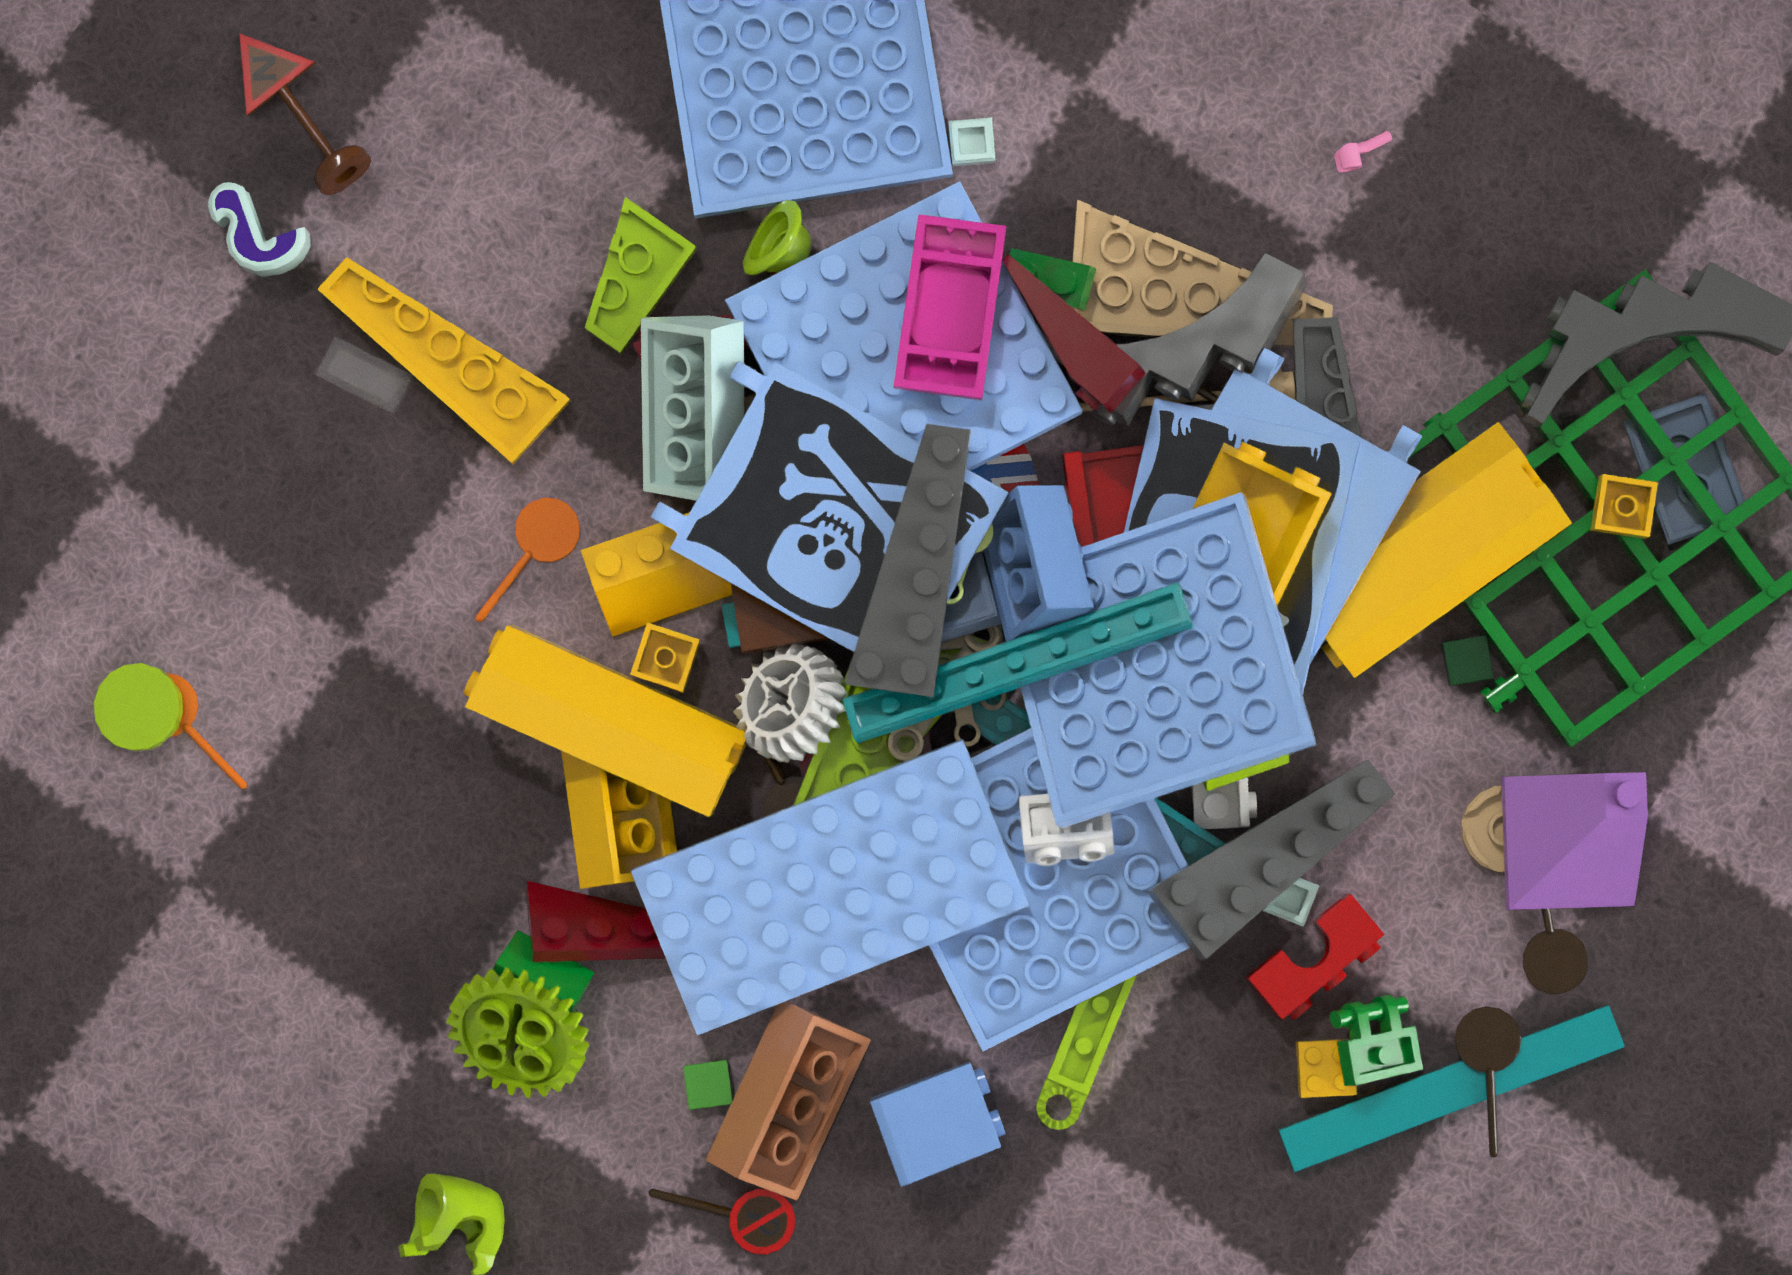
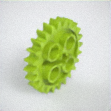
(547, 1034)

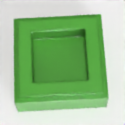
(708, 1084)

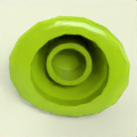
(778, 241)

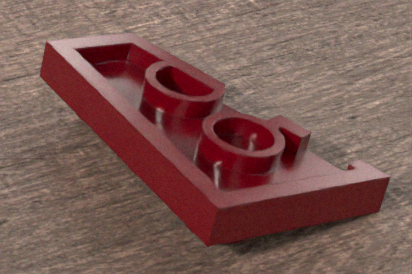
(586, 927)

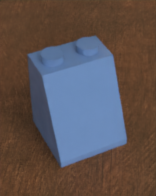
(937, 1122)

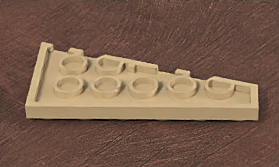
(1155, 283)

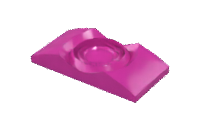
(950, 307)

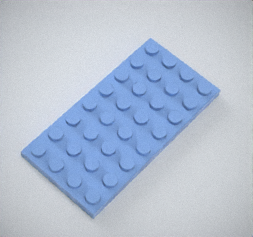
(830, 887)

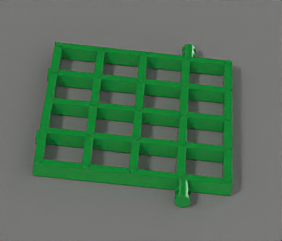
(1653, 573)

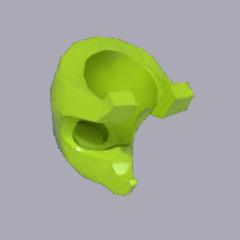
(460, 1204)

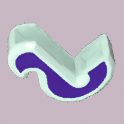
(246, 238)

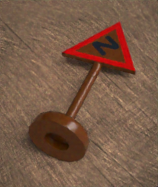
(268, 73)

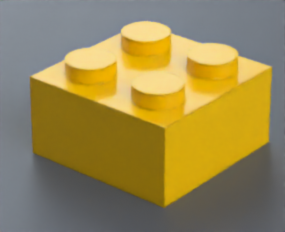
(1624, 506)
(665, 657)
(1320, 1069)

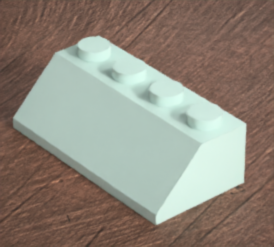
(688, 399)

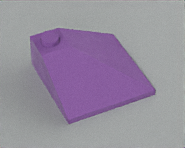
(1573, 839)

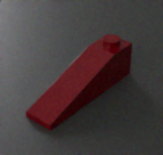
(1088, 355)

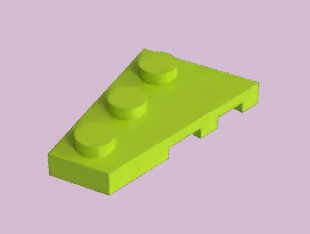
(636, 276)

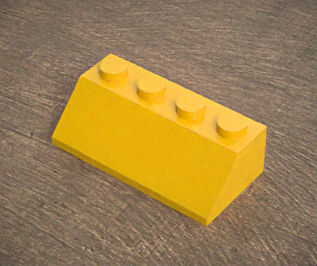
(646, 580)
(614, 824)

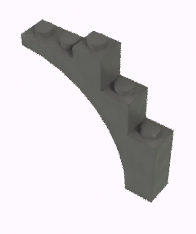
(1716, 306)
(1232, 331)

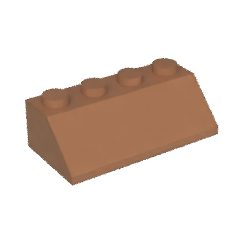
(788, 1100)

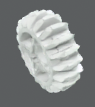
(790, 703)

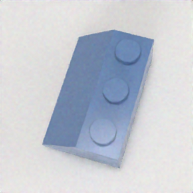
(1036, 562)

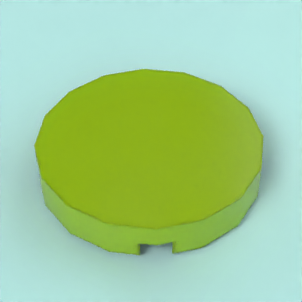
(138, 707)

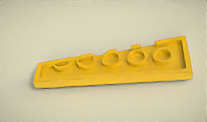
(472, 379)

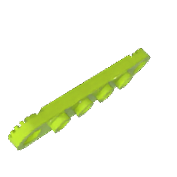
(1082, 1052)

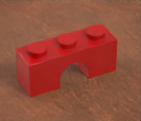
(1347, 935)

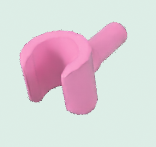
(1348, 156)

